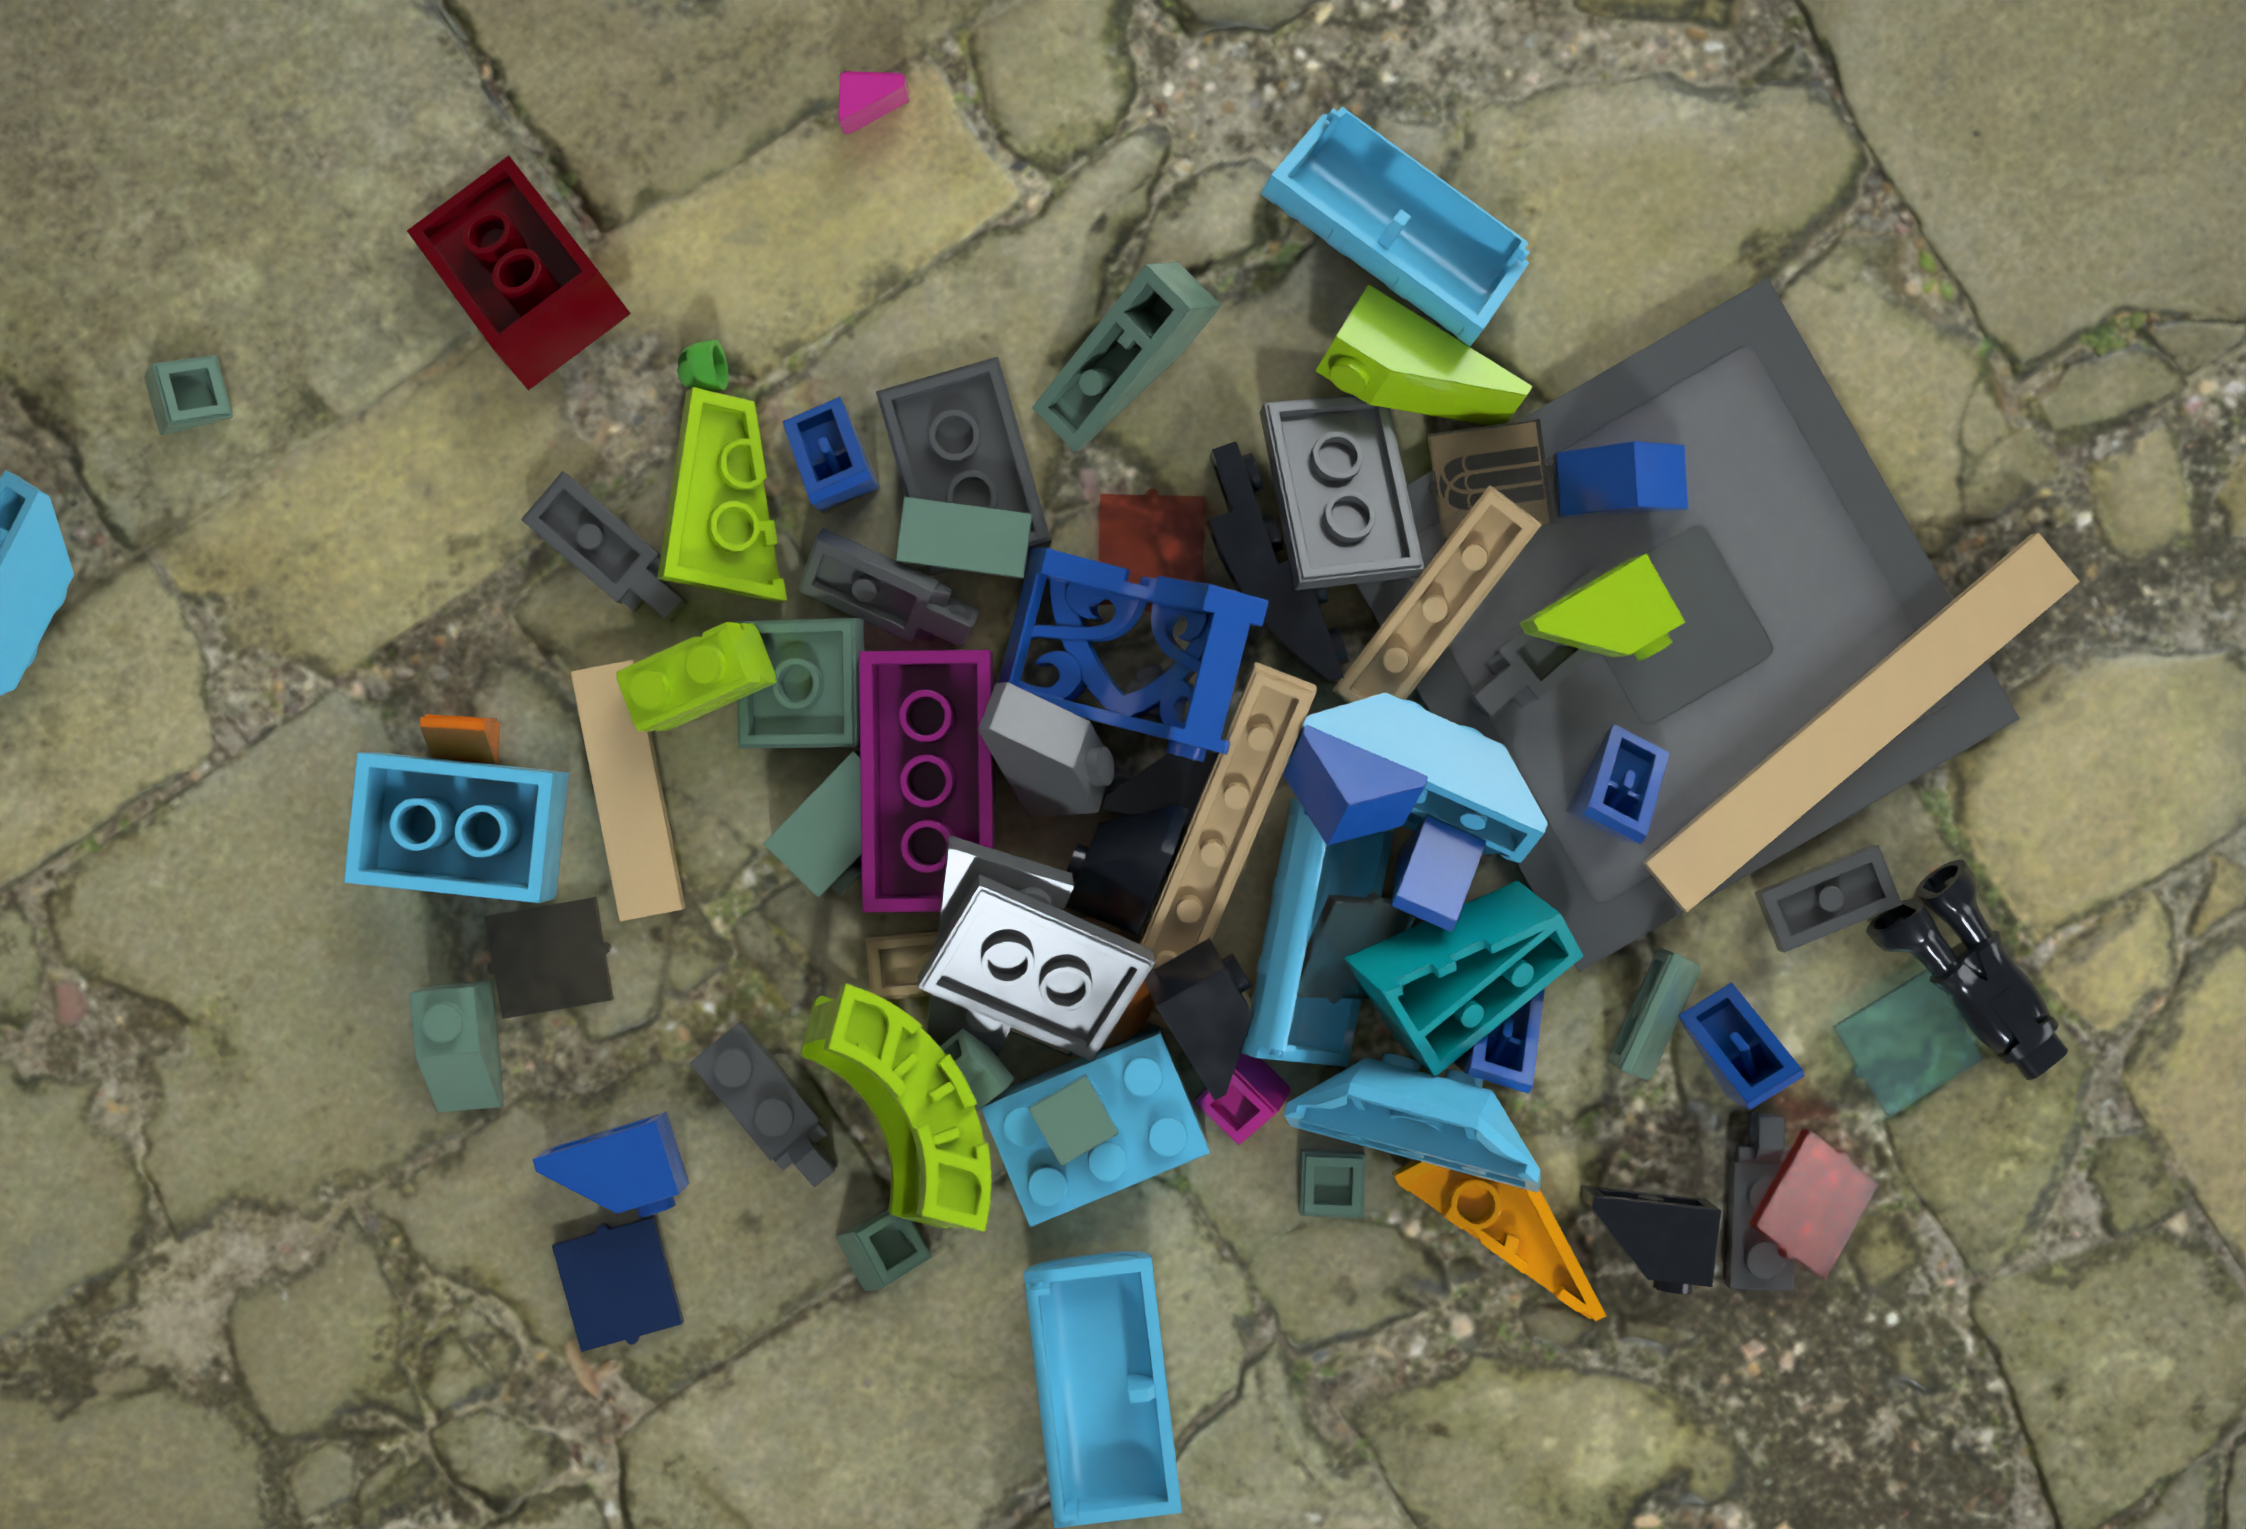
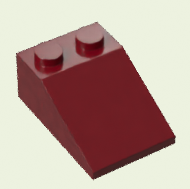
(518, 273)

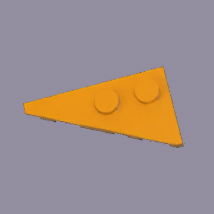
(1510, 1224)

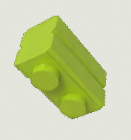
(696, 677)

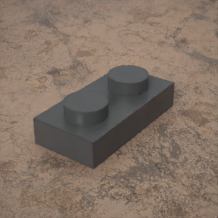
(1828, 898)

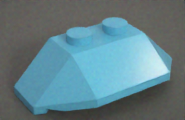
(32, 574)
(1469, 775)
(1419, 1118)

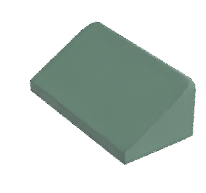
(1654, 1014)

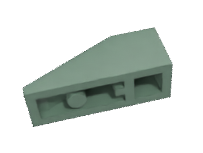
(1126, 351)

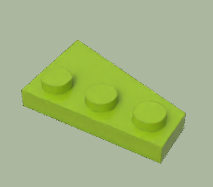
(718, 506)

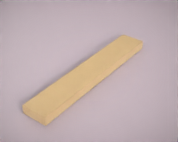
(1227, 815)

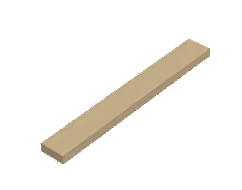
(1860, 722)

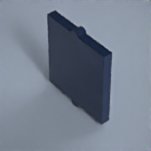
(617, 1283)

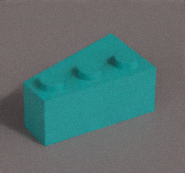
(1457, 986)

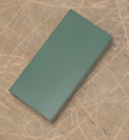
(964, 537)

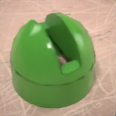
(703, 366)

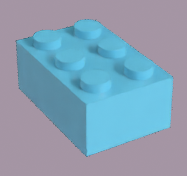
(456, 827)
(1146, 1105)

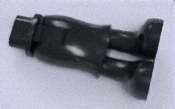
(1976, 974)

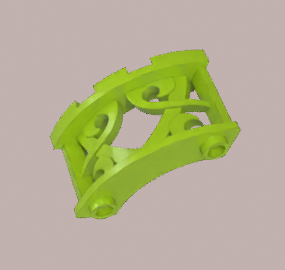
(918, 1101)

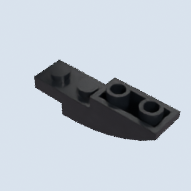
(1247, 550)

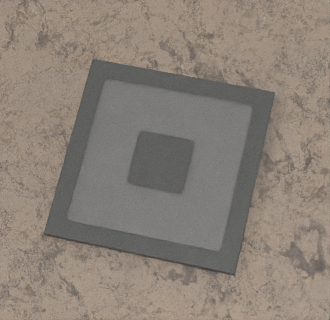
(1787, 592)

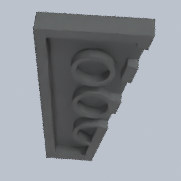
(963, 865)

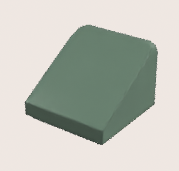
(187, 394)
(883, 1249)

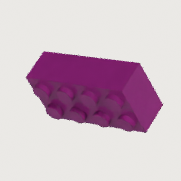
(921, 770)

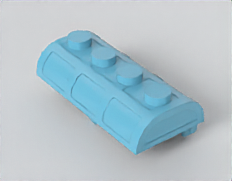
(1399, 222)
(1306, 874)
(1102, 1388)

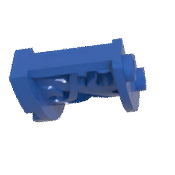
(1215, 632)

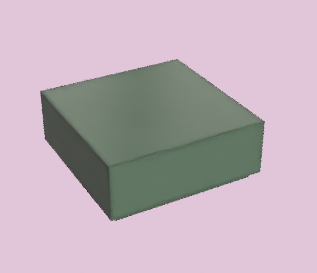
(1073, 1119)
(1332, 1183)

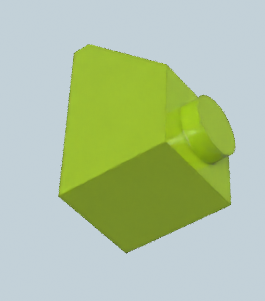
(1612, 614)

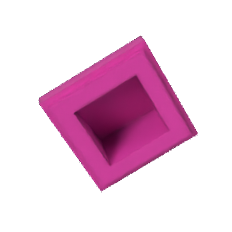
(869, 97)
(1250, 1101)

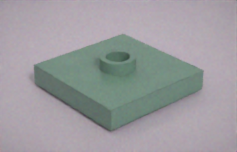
(815, 686)

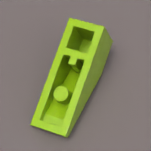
(1415, 367)

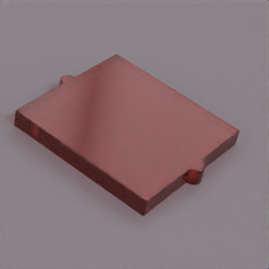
(1152, 536)
(1813, 1204)

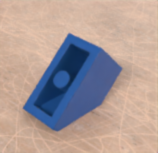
(621, 1166)

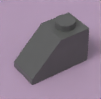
(1046, 753)

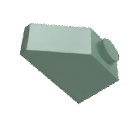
(824, 833)
(458, 1044)

